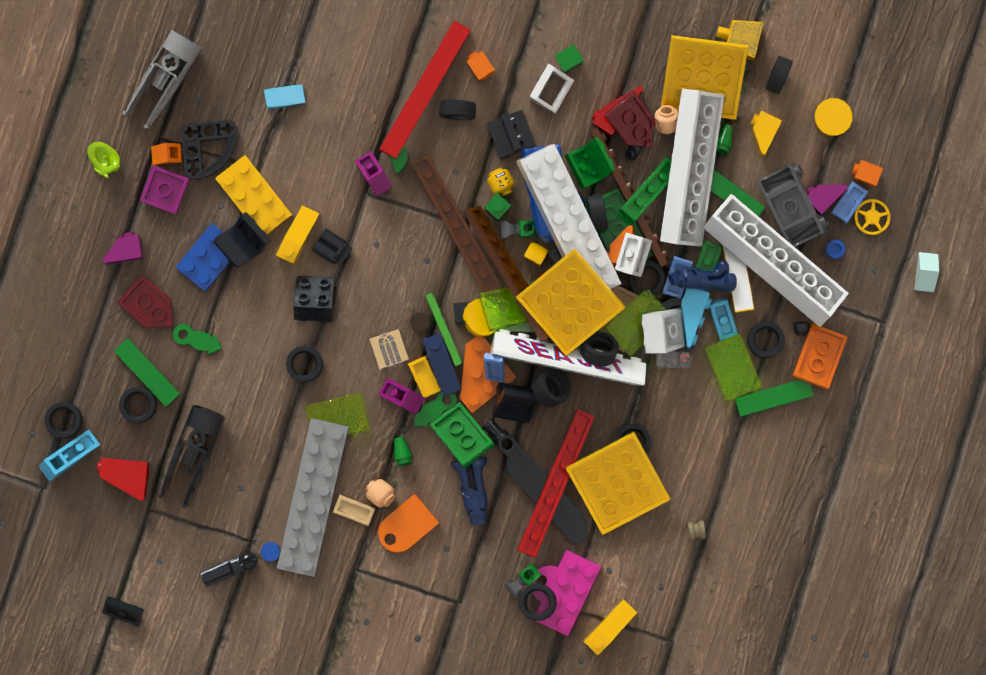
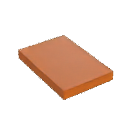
(819, 356)

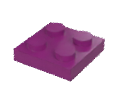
(164, 190)

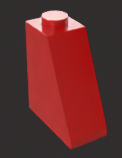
(126, 475)

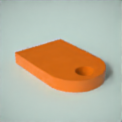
(408, 524)

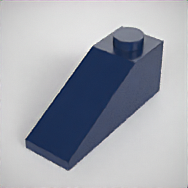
(441, 364)

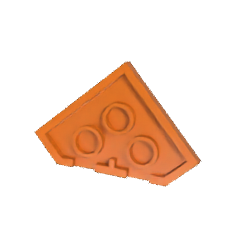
(474, 386)

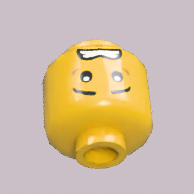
(501, 182)

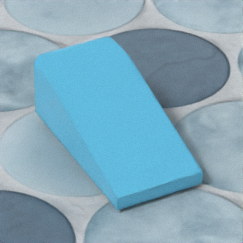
(284, 96)
(722, 318)

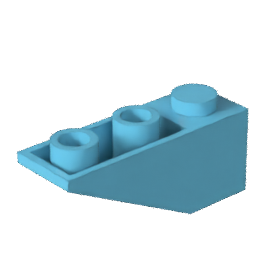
(692, 307)

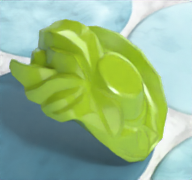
(103, 158)

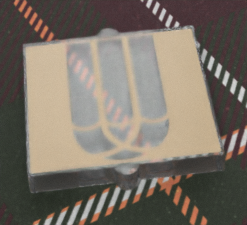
(389, 349)

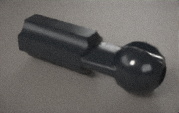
(229, 568)

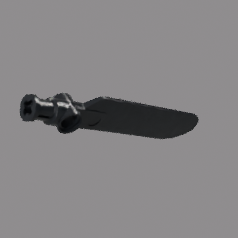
(532, 480)

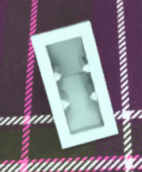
(926, 272)

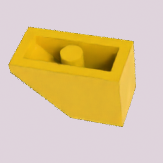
(764, 130)

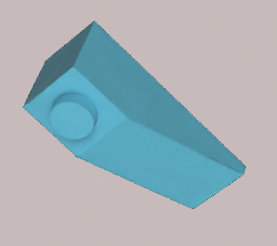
(68, 455)

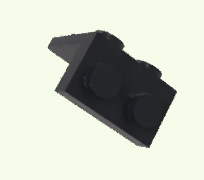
(242, 241)
(313, 298)

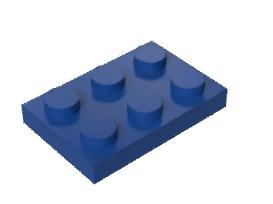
(204, 260)

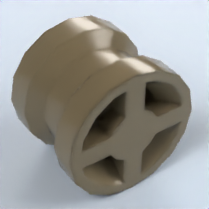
(696, 530)

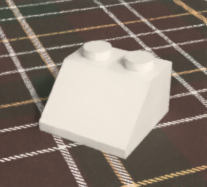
(663, 331)

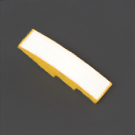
(742, 294)

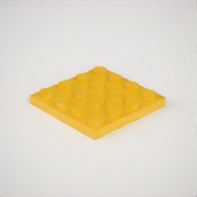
(707, 68)
(570, 301)
(618, 483)

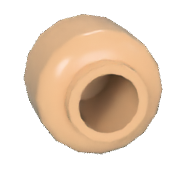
(666, 119)
(380, 493)

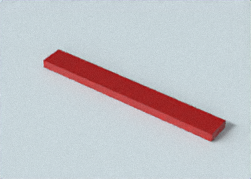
(424, 90)
(555, 483)

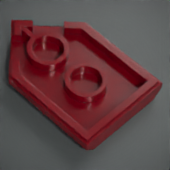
(632, 121)
(147, 304)

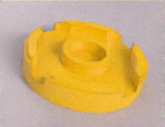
(833, 117)
(475, 319)

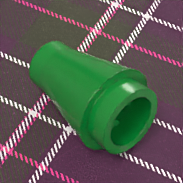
(724, 139)
(402, 454)

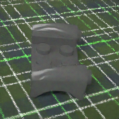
(792, 205)

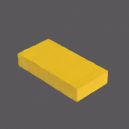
(424, 377)

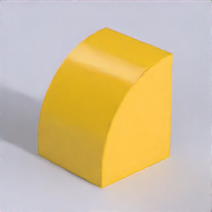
(536, 253)

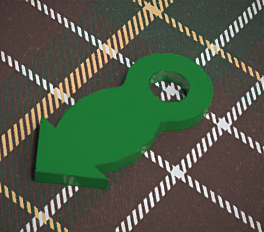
(197, 339)
(433, 410)

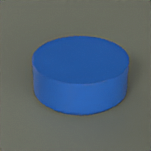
(835, 249)
(270, 551)

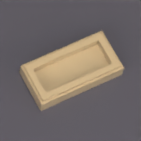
(354, 510)

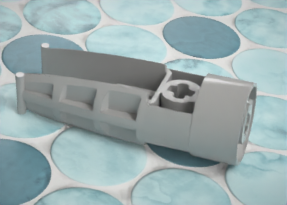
(179, 49)

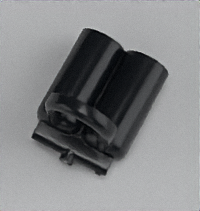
(332, 247)

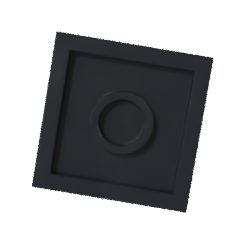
(510, 134)
(515, 403)

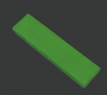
(444, 330)

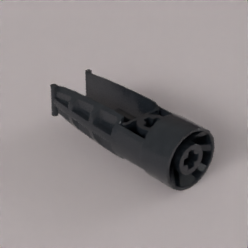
(204, 423)

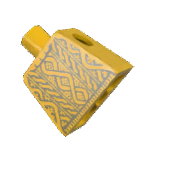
(742, 33)

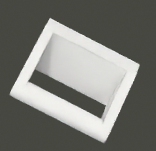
(549, 70)
(633, 254)

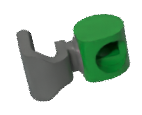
(523, 229)
(526, 577)

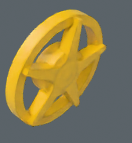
(872, 217)

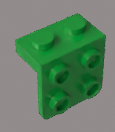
(590, 163)

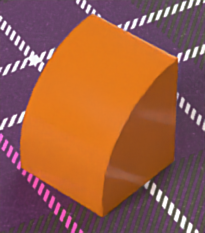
(166, 154)

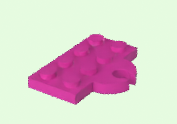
(571, 585)

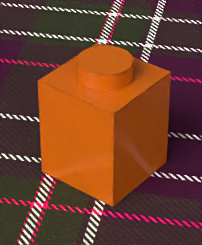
(480, 66)
(866, 173)

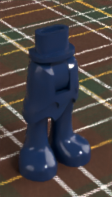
(704, 280)
(473, 498)

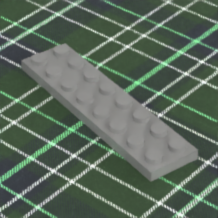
(312, 497)

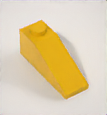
(297, 235)
(610, 627)

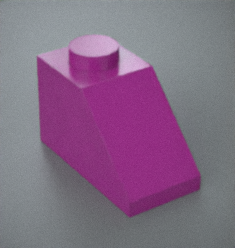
(373, 173)
(824, 196)
(125, 249)
(401, 396)

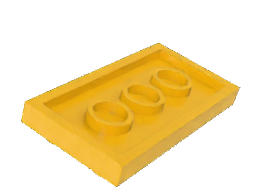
(253, 195)

